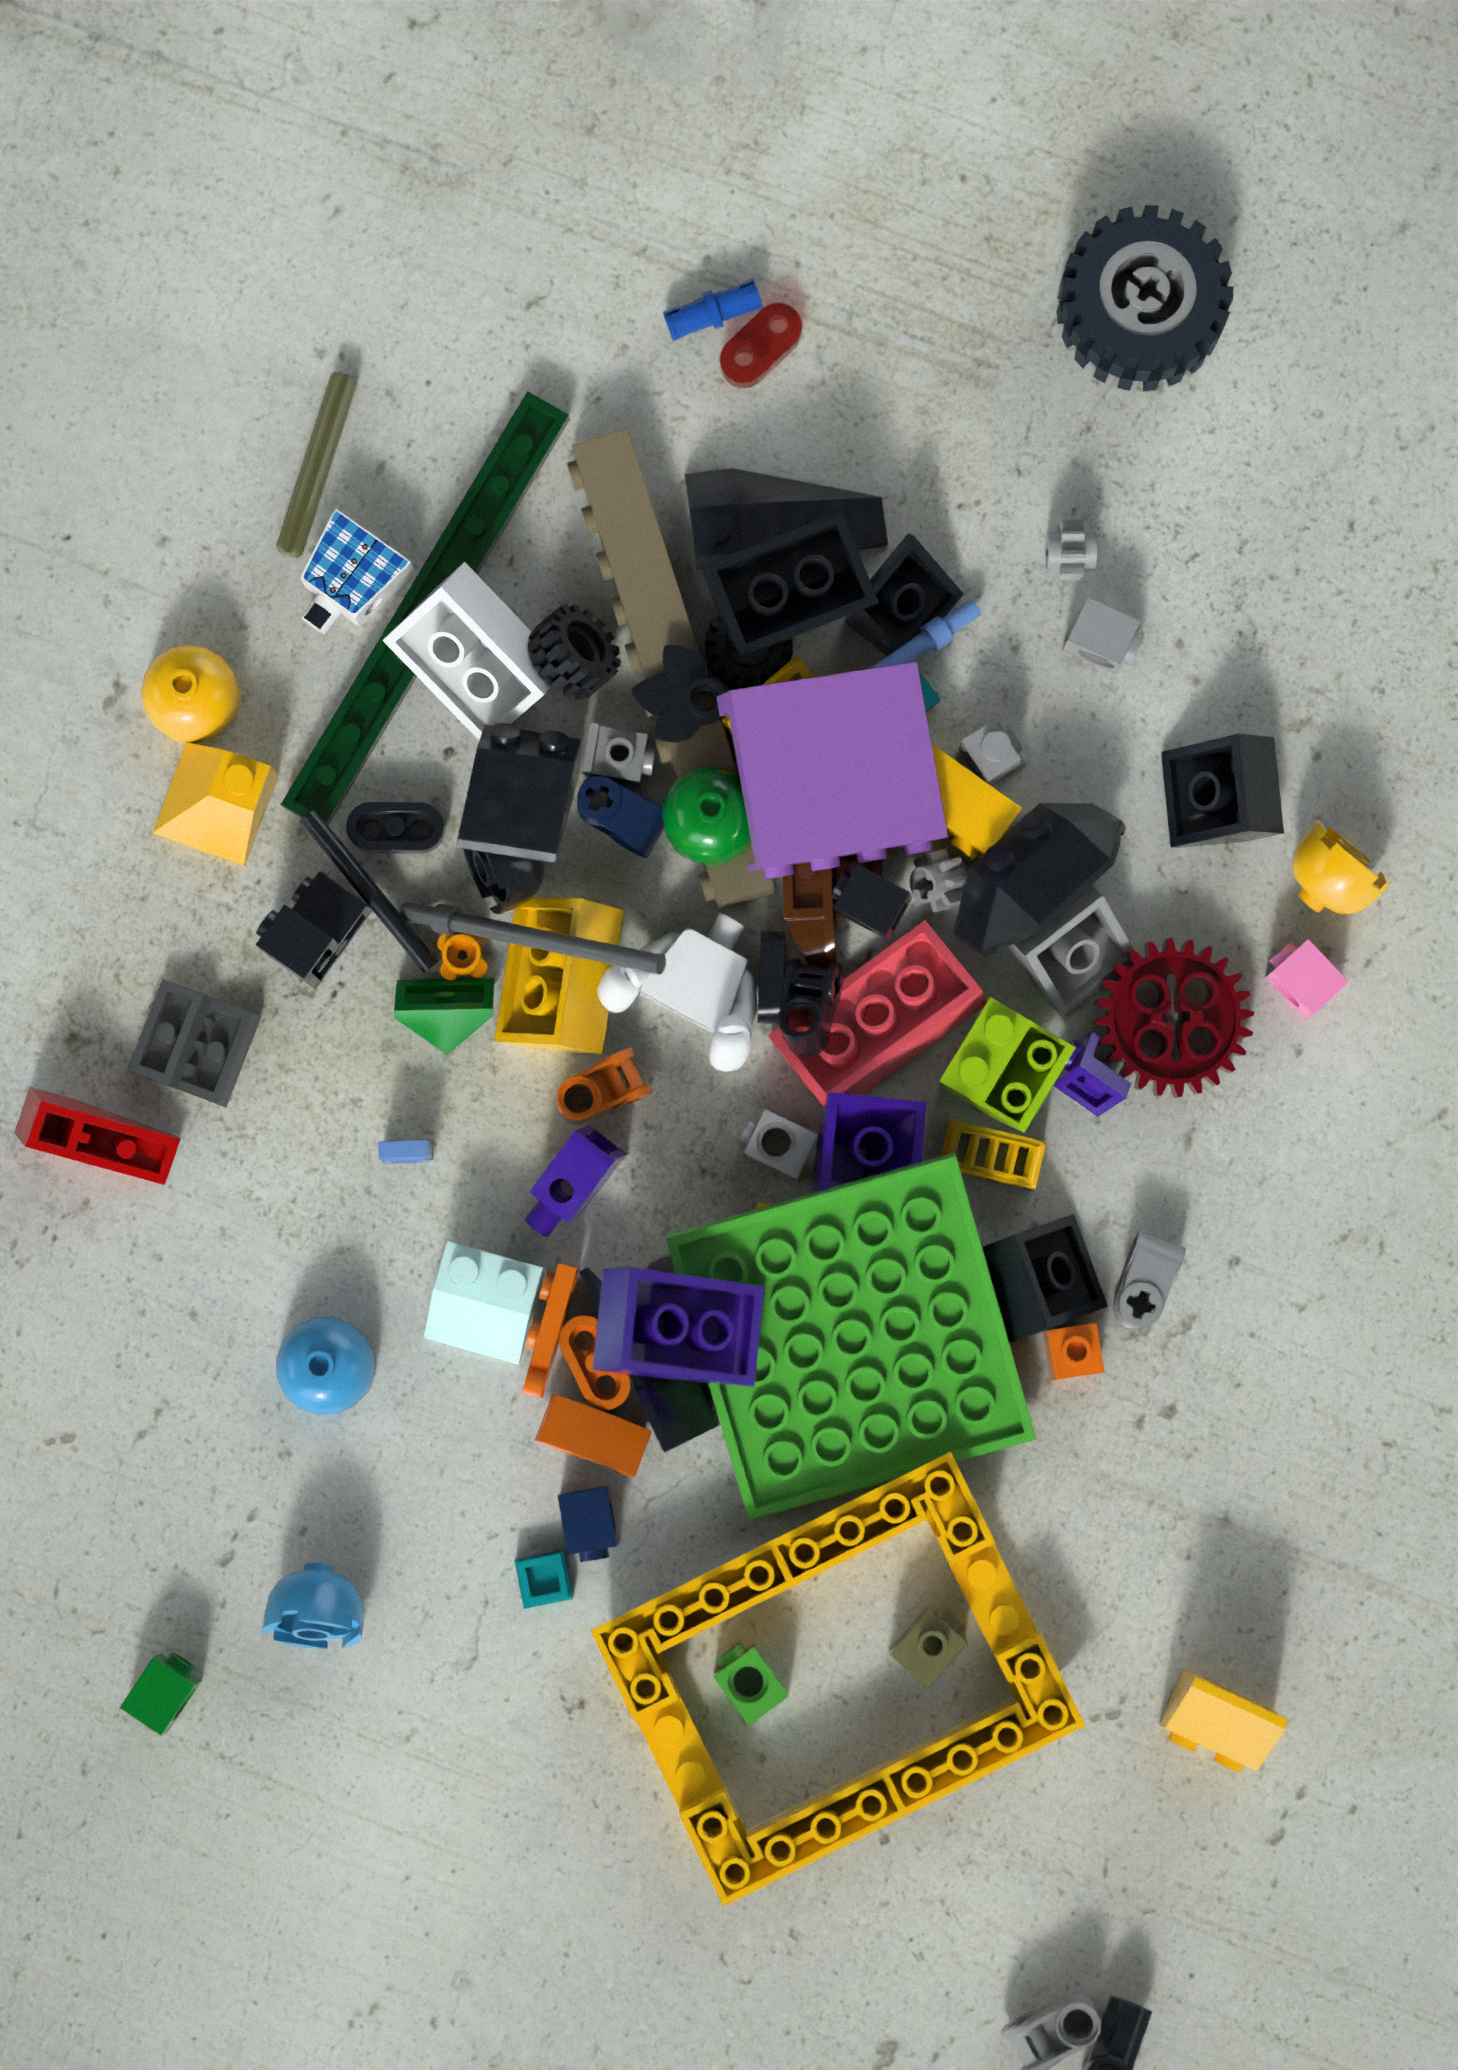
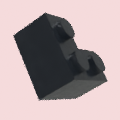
(315, 930)

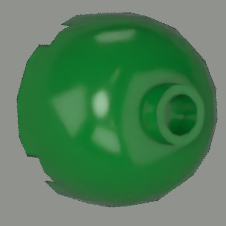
(707, 816)

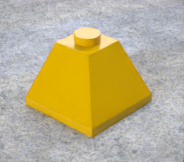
(216, 802)

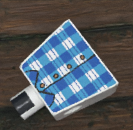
(351, 574)

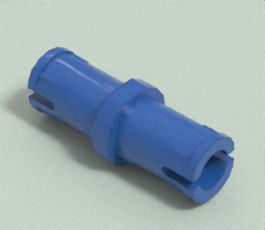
(713, 309)

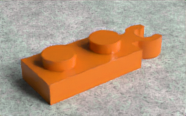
(545, 1333)

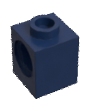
(588, 1523)

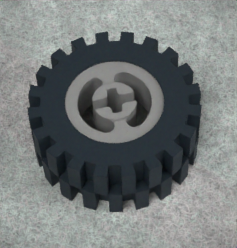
(1119, 338)

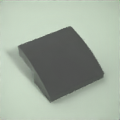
(194, 1043)

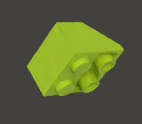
(1006, 1066)

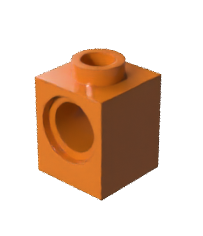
(1073, 1351)

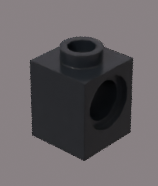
(871, 901)

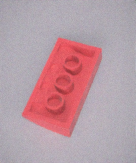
(888, 1015)

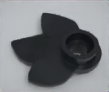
(675, 693)

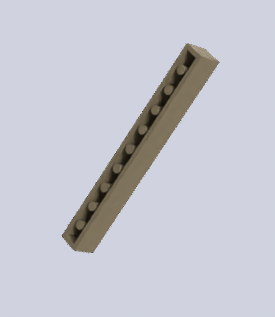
(655, 618)

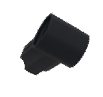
(1120, 2035)

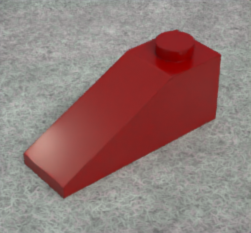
(95, 1136)

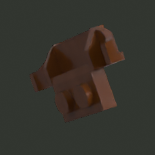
(811, 909)

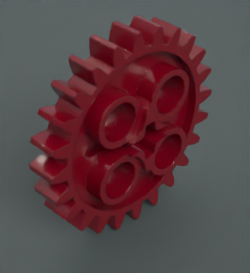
(1217, 1016)

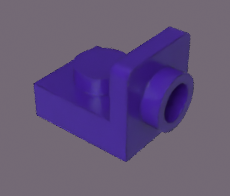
(1089, 1080)

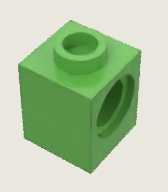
(755, 1704)

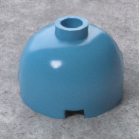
(325, 1366)
(314, 1607)

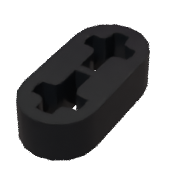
(771, 976)

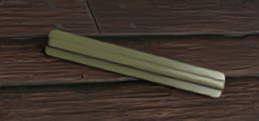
(316, 464)

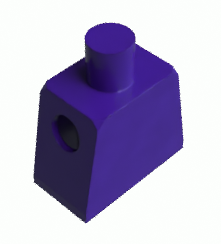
(587, 1164)

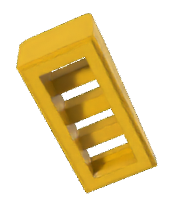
(1032, 1165)

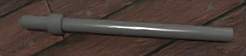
(451, 920)

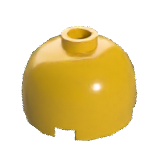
(190, 693)
(1334, 873)

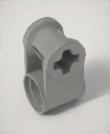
(1148, 1271)
(1049, 2033)

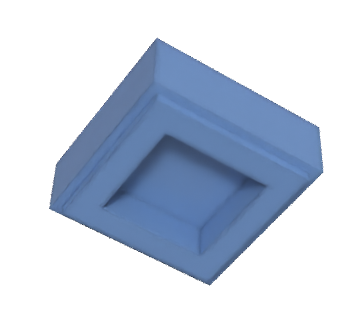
(405, 1151)

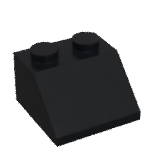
(1222, 791)
(1043, 1278)

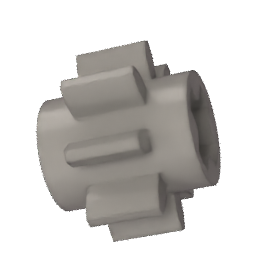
(1071, 550)
(938, 880)

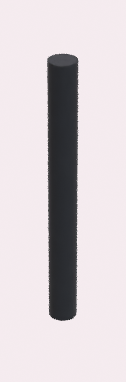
(369, 891)

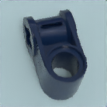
(629, 821)

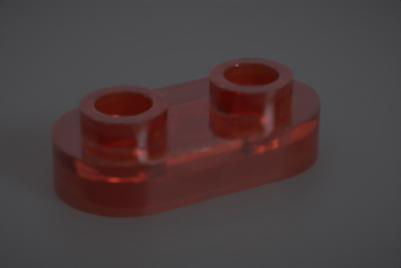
(762, 344)

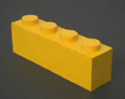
(972, 808)

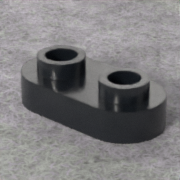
(396, 827)

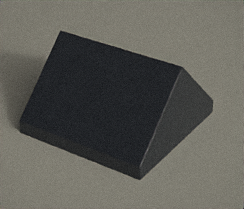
(909, 595)

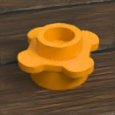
(452, 965)

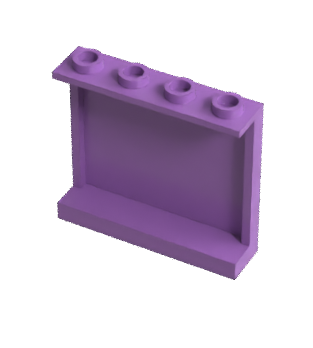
(835, 768)

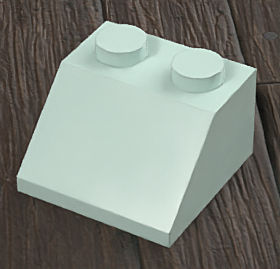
(483, 1302)

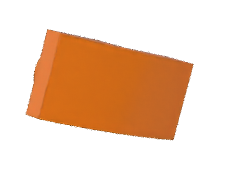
(593, 1435)

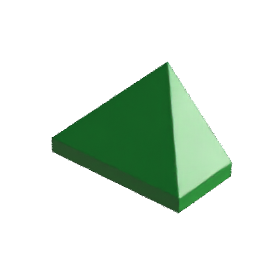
(444, 1009)

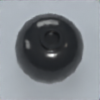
(505, 878)

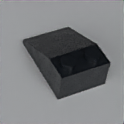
(520, 792)

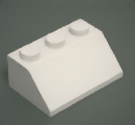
(470, 652)

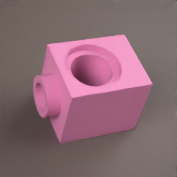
(1305, 977)

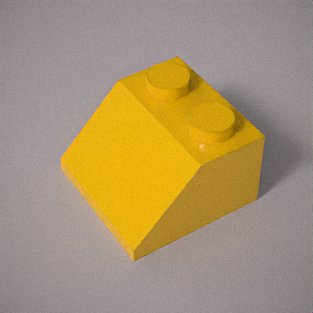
(1222, 1721)

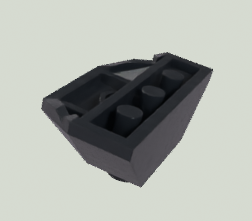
(1035, 873)

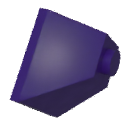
(866, 1138)

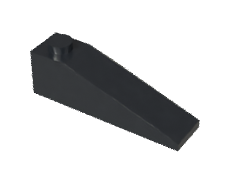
(744, 508)
(673, 1407)

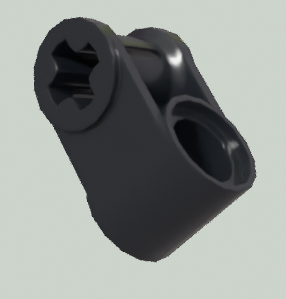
(809, 997)

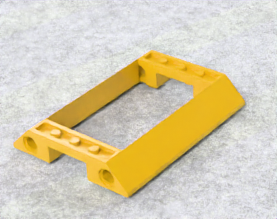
(752, 1858)

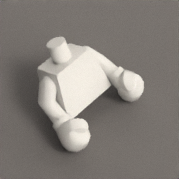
(699, 983)

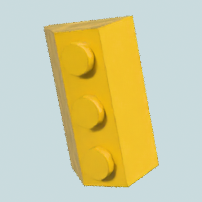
(552, 996)

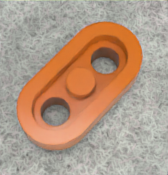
(582, 1366)

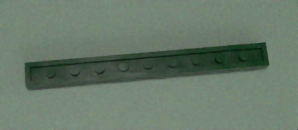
(466, 539)

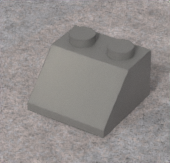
(1074, 952)

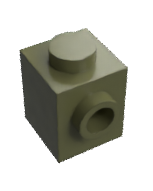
(929, 1645)

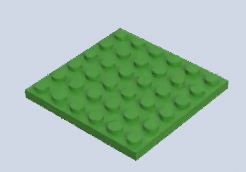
(869, 1339)

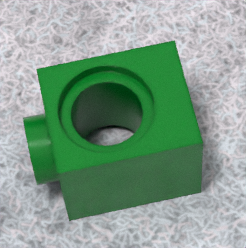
(161, 1692)

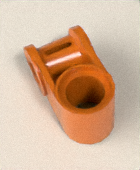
(605, 1087)

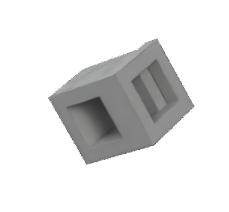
(992, 752)
(627, 772)

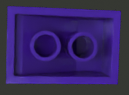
(678, 1327)

